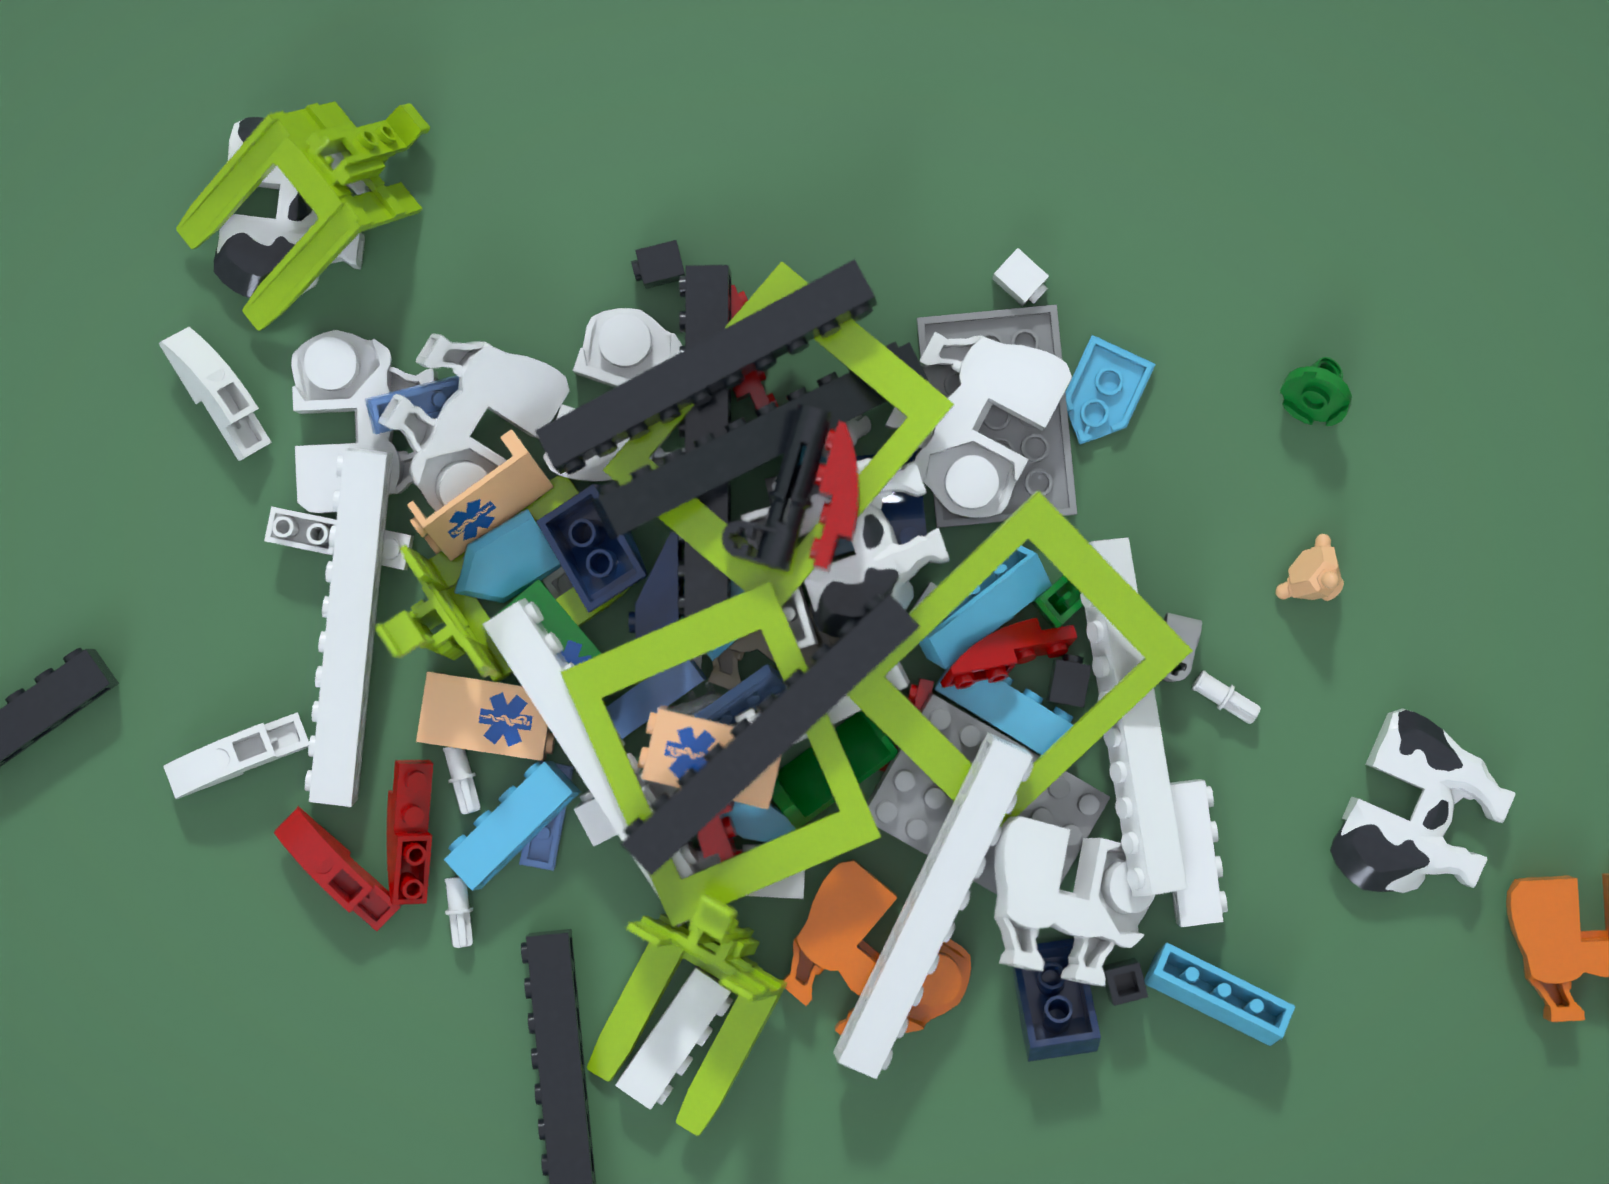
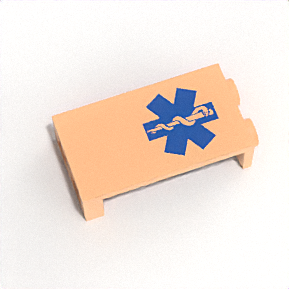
(485, 503)
(482, 717)
(681, 743)

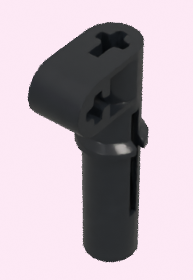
(780, 539)

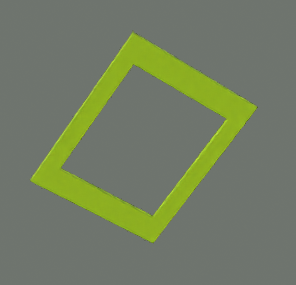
(870, 362)
(1096, 581)
(672, 646)

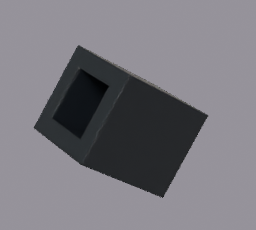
(658, 264)
(1069, 681)
(1124, 981)

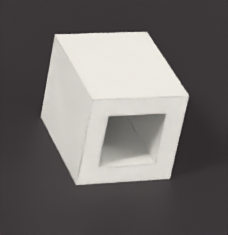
(1021, 278)

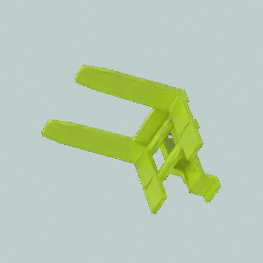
(298, 147)
(465, 614)
(720, 949)

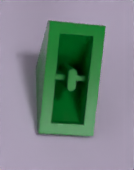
(1058, 602)

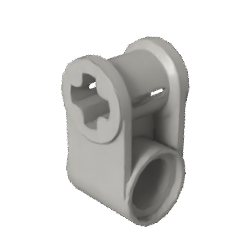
(1190, 631)

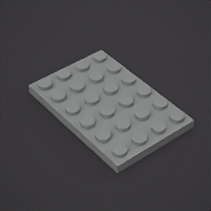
(1048, 450)
(915, 807)

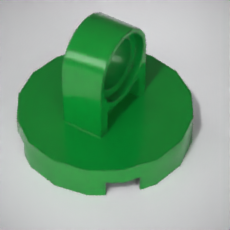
(1317, 393)

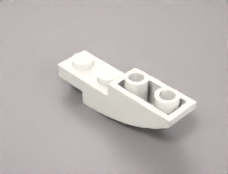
(220, 390)
(313, 532)
(235, 755)

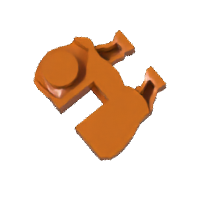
(833, 936)
(1553, 947)

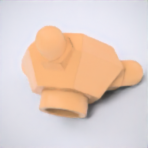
(1313, 574)

